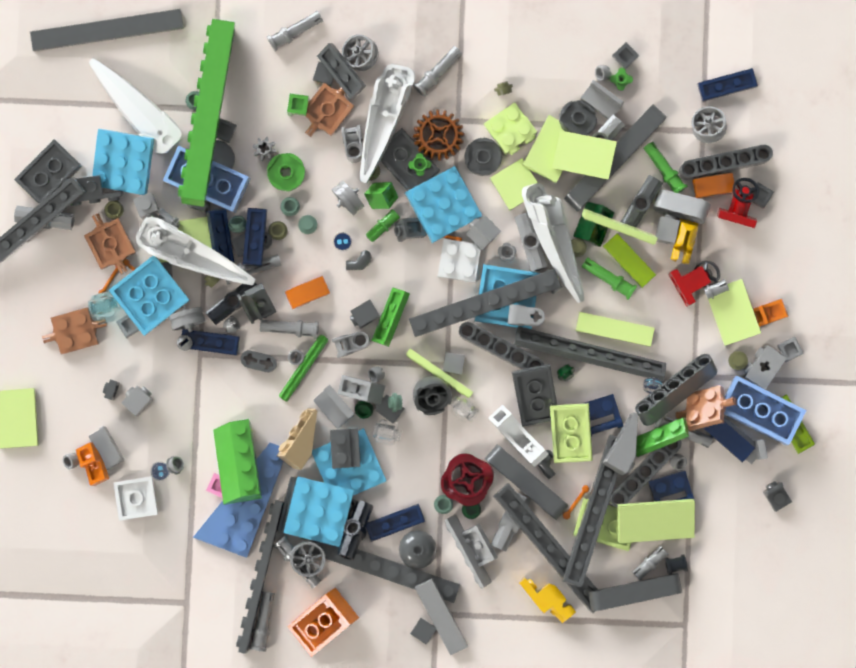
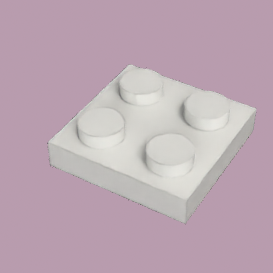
(459, 260)
(135, 498)

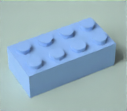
(224, 187)
(763, 411)

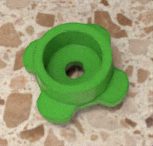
(616, 79)
(419, 169)

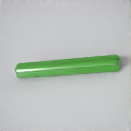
(303, 368)

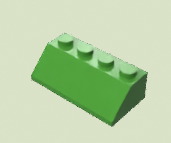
(237, 462)

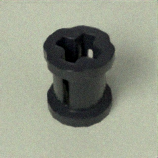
(676, 564)

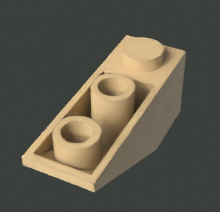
(299, 445)

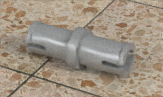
(650, 563)

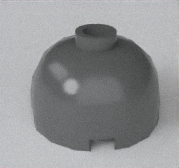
(431, 395)
(417, 549)

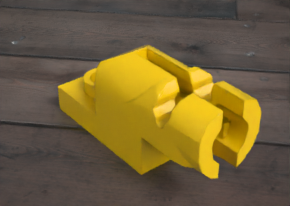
(684, 240)
(548, 598)

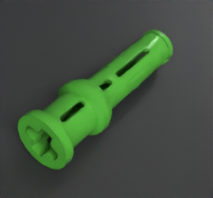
(670, 176)
(617, 283)

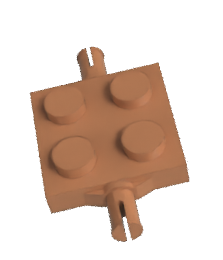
(327, 110)
(109, 243)
(74, 330)
(705, 408)

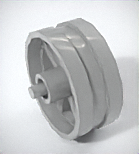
(360, 53)
(709, 125)
(347, 197)
(187, 318)
(307, 559)

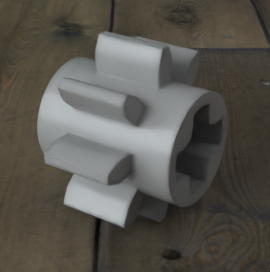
(261, 144)

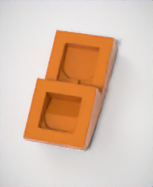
(713, 185)
(307, 292)
(770, 312)
(91, 460)

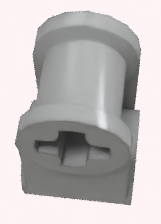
(352, 140)
(521, 316)
(349, 344)

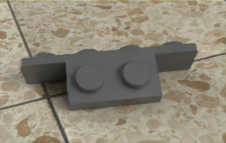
(94, 191)

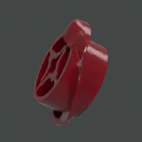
(448, 485)

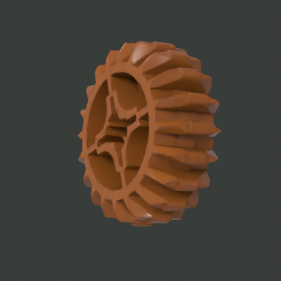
(431, 140)

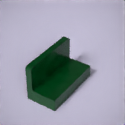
(591, 231)

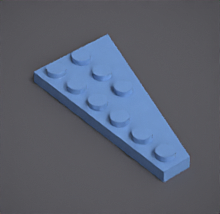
(236, 524)

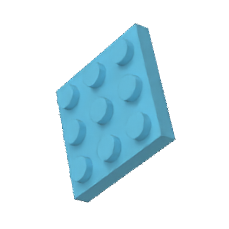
(123, 161)
(443, 204)
(496, 277)
(149, 295)
(352, 478)
(318, 511)

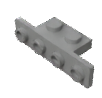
(474, 547)

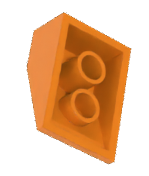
(323, 622)

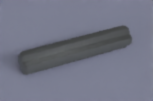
(286, 505)

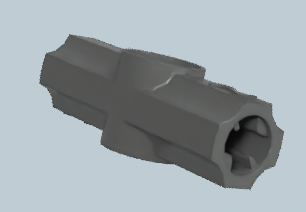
(647, 192)

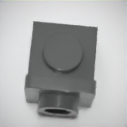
(409, 229)
(777, 495)

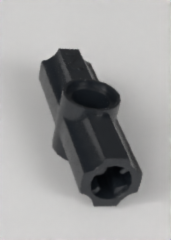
(223, 309)
(352, 540)

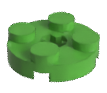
(286, 161)

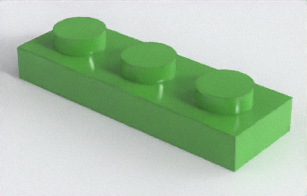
(390, 317)
(661, 436)

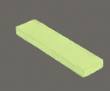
(618, 226)
(614, 329)
(439, 373)

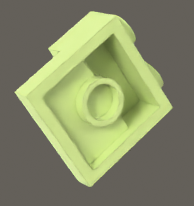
(511, 129)

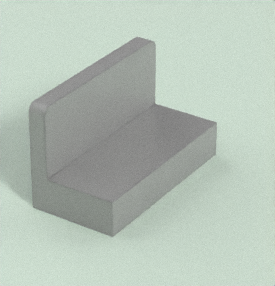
(602, 100)
(333, 407)
(106, 447)

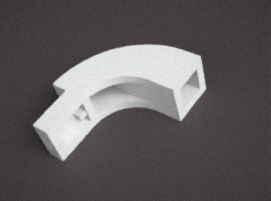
(518, 436)

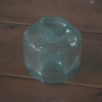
(102, 305)

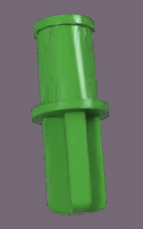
(382, 225)

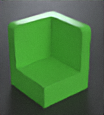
(298, 104)
(381, 195)

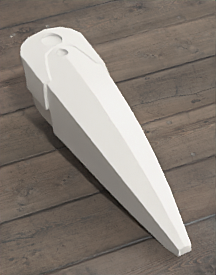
(138, 110)
(384, 112)
(553, 233)
(182, 250)

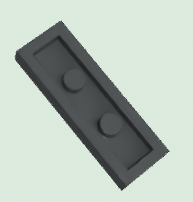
(341, 70)

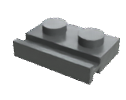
(257, 303)
(345, 448)

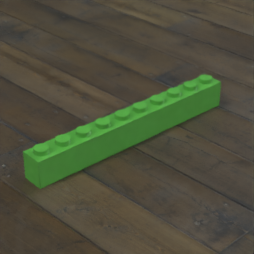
(208, 111)

